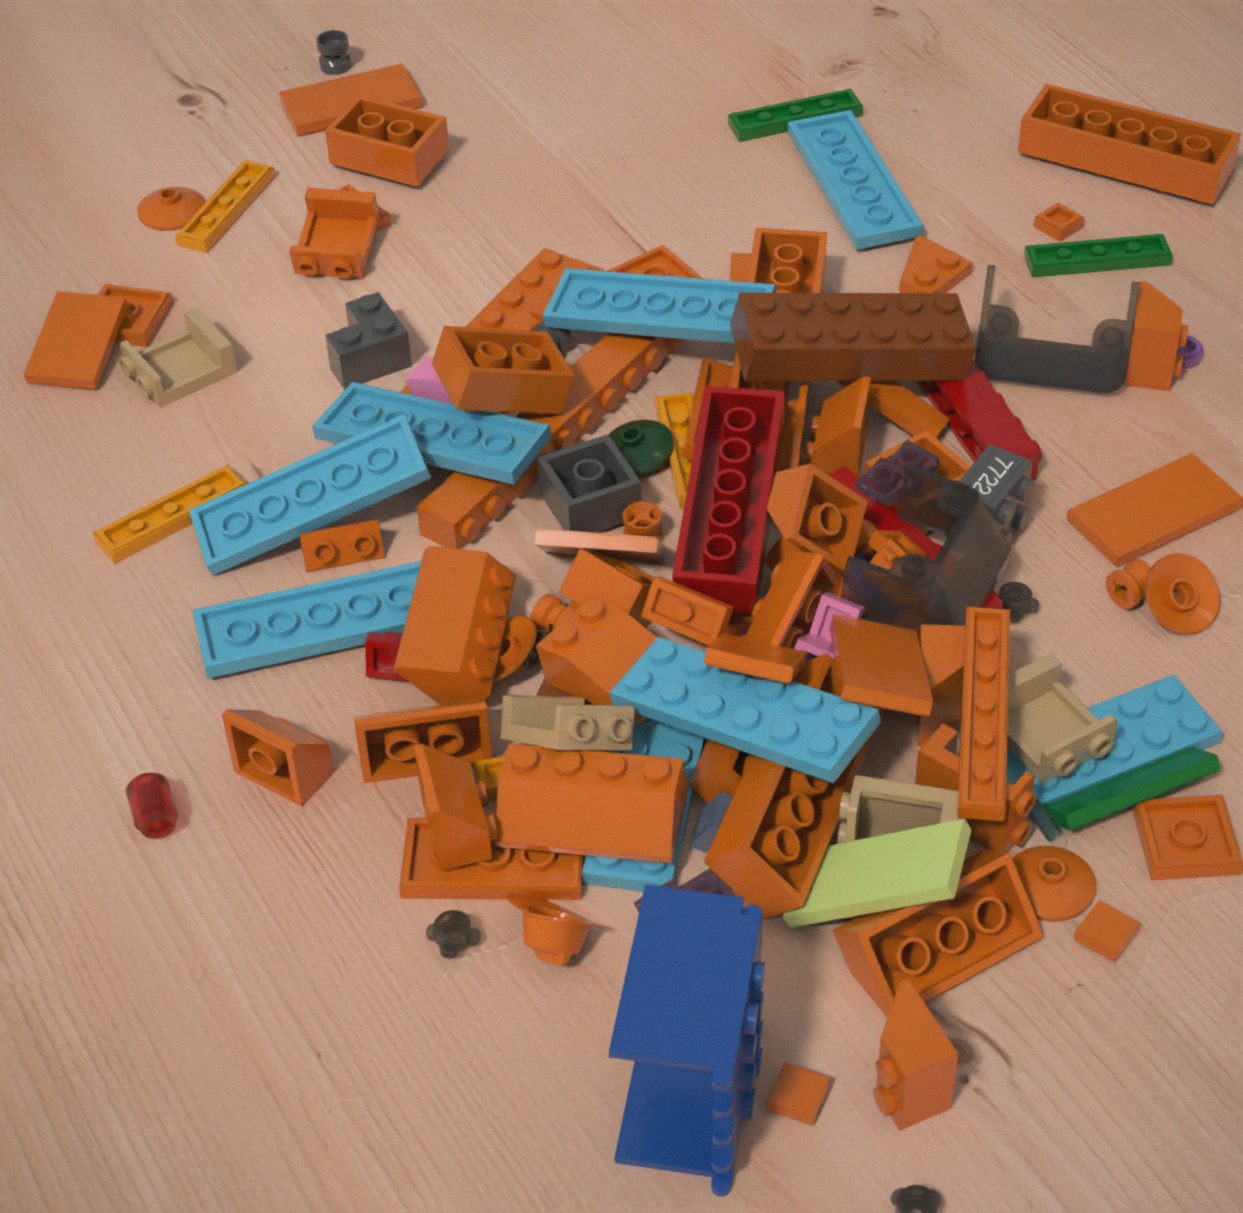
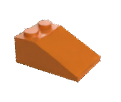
(593, 651)

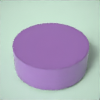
(1191, 353)

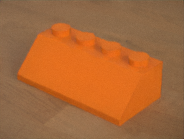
(455, 624)
(590, 803)
(944, 939)

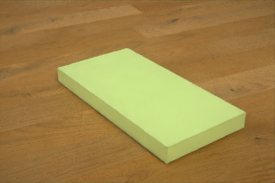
(885, 873)

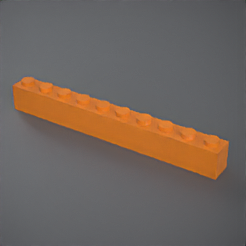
(603, 377)

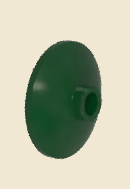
(644, 444)

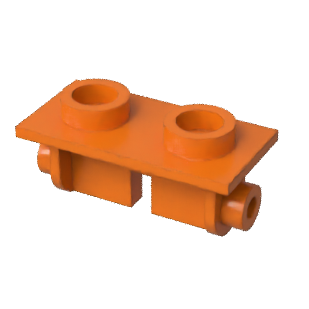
(342, 545)

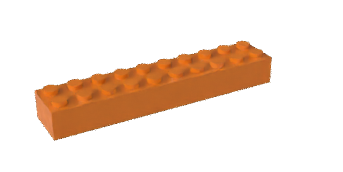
(795, 265)

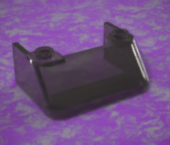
(1051, 363)
(936, 590)

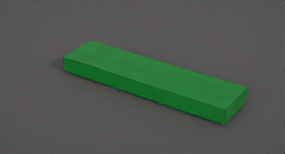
(775, 118)
(1098, 255)
(1132, 788)

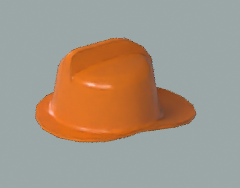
(550, 928)

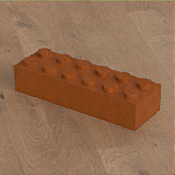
(851, 336)

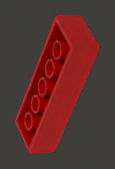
(728, 495)

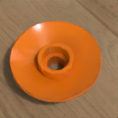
(169, 208)
(1195, 590)
(516, 645)
(1057, 895)

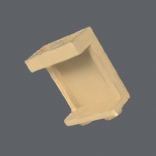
(180, 362)
(566, 723)
(1049, 725)
(892, 806)

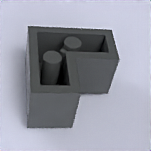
(370, 345)

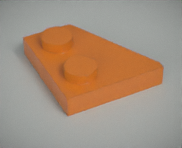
(933, 268)

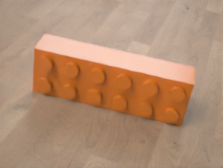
(1129, 143)
(781, 820)

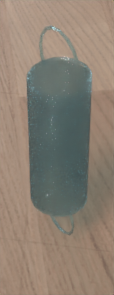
(1045, 822)

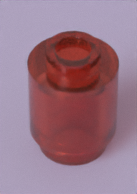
(152, 805)

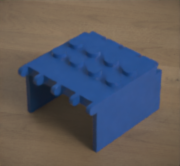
(693, 1031)

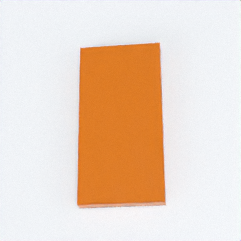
(319, 104)
(1154, 509)
(880, 665)
(509, 871)

